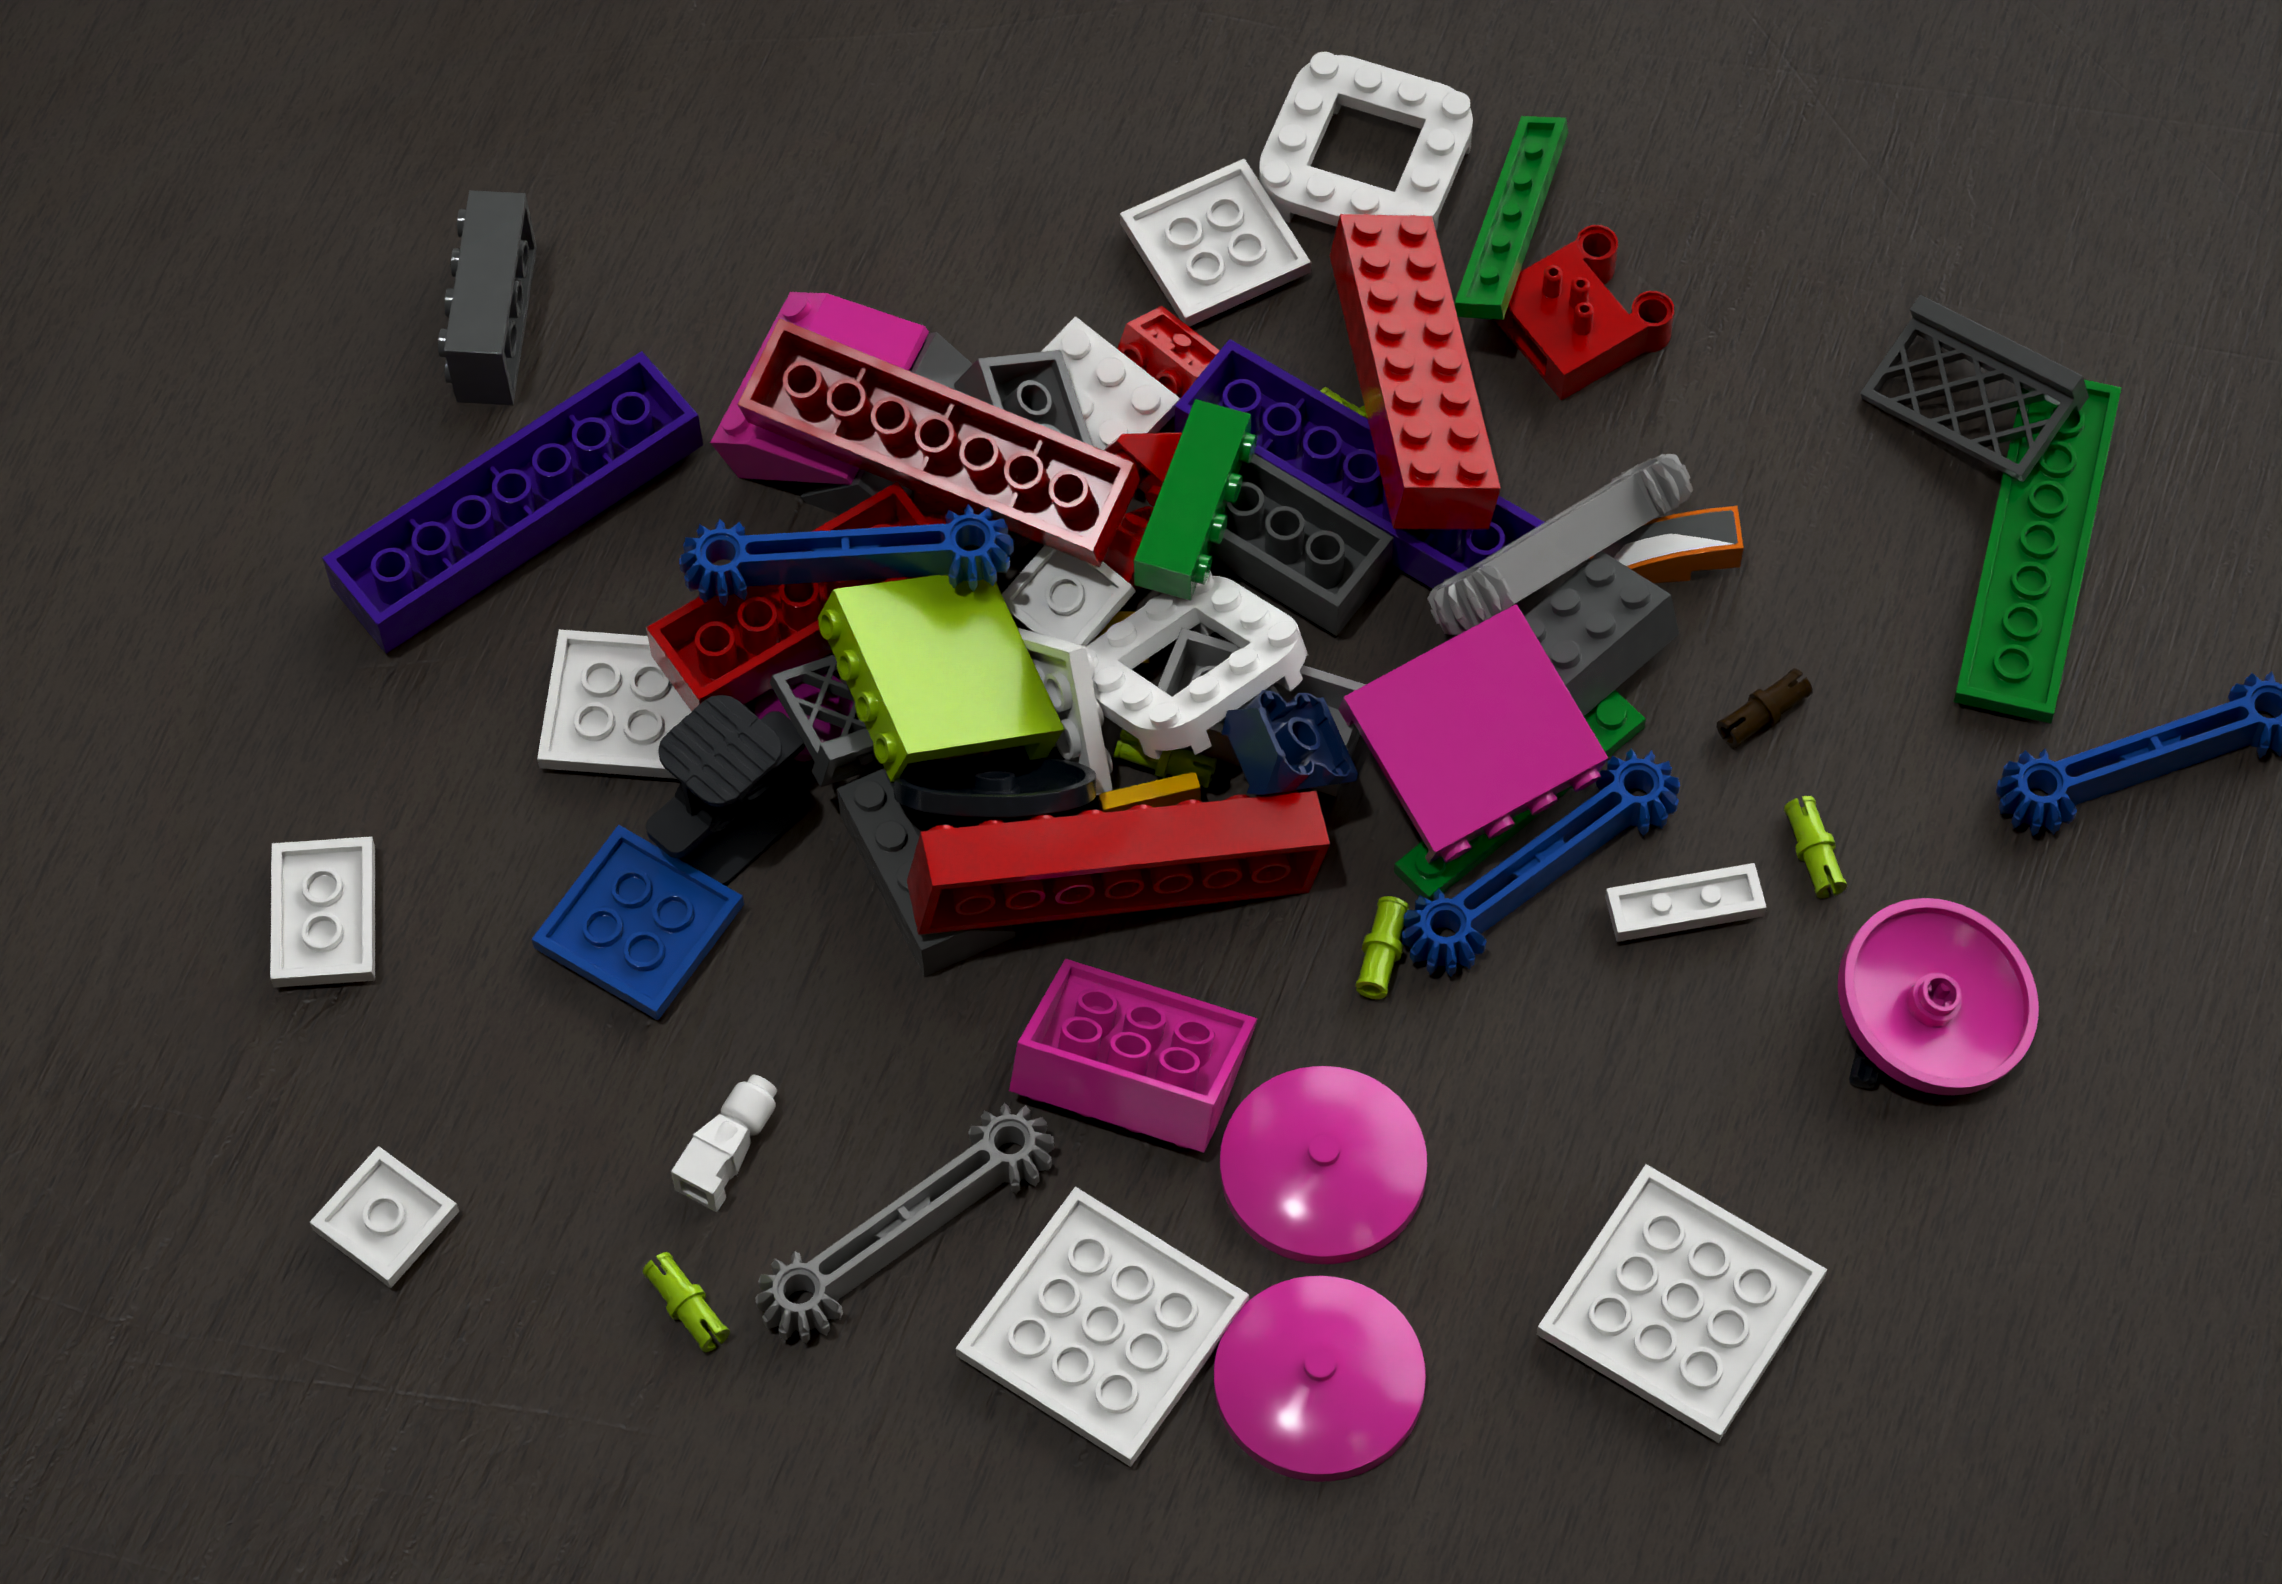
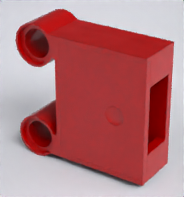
(1573, 323)

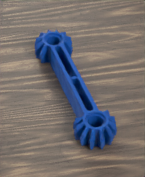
(846, 555)
(2140, 756)
(1540, 862)

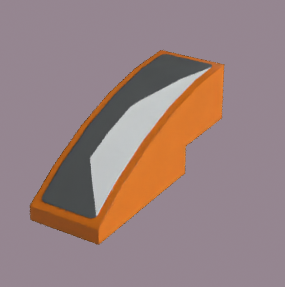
(1682, 543)

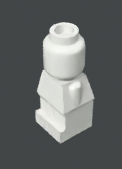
(723, 1142)

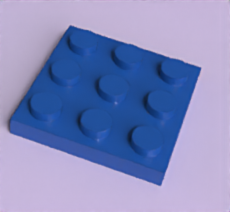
(638, 922)

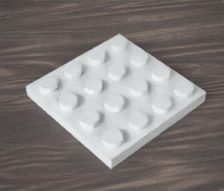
(1681, 1302)
(1102, 1326)

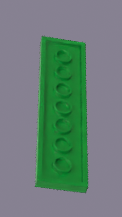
(2037, 563)

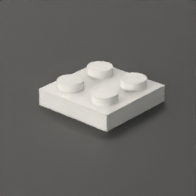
(1066, 596)
(384, 1217)

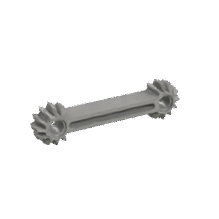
(1560, 543)
(904, 1223)

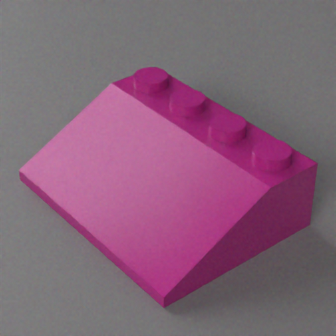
(768, 456)
(1131, 1055)

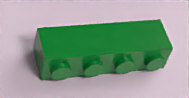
(1193, 500)

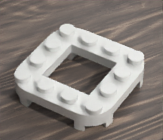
(1377, 90)
(1268, 654)

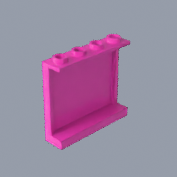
(1476, 734)

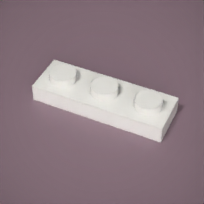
(1685, 902)

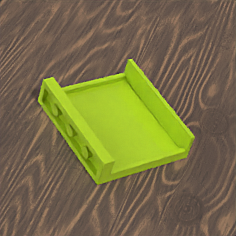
(937, 671)

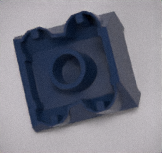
(1288, 744)

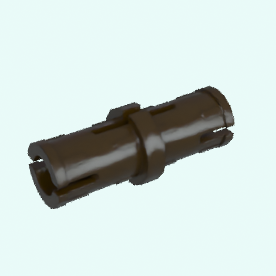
(1764, 708)

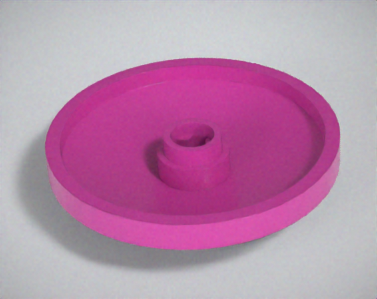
(1938, 996)
(1323, 1165)
(1319, 1378)

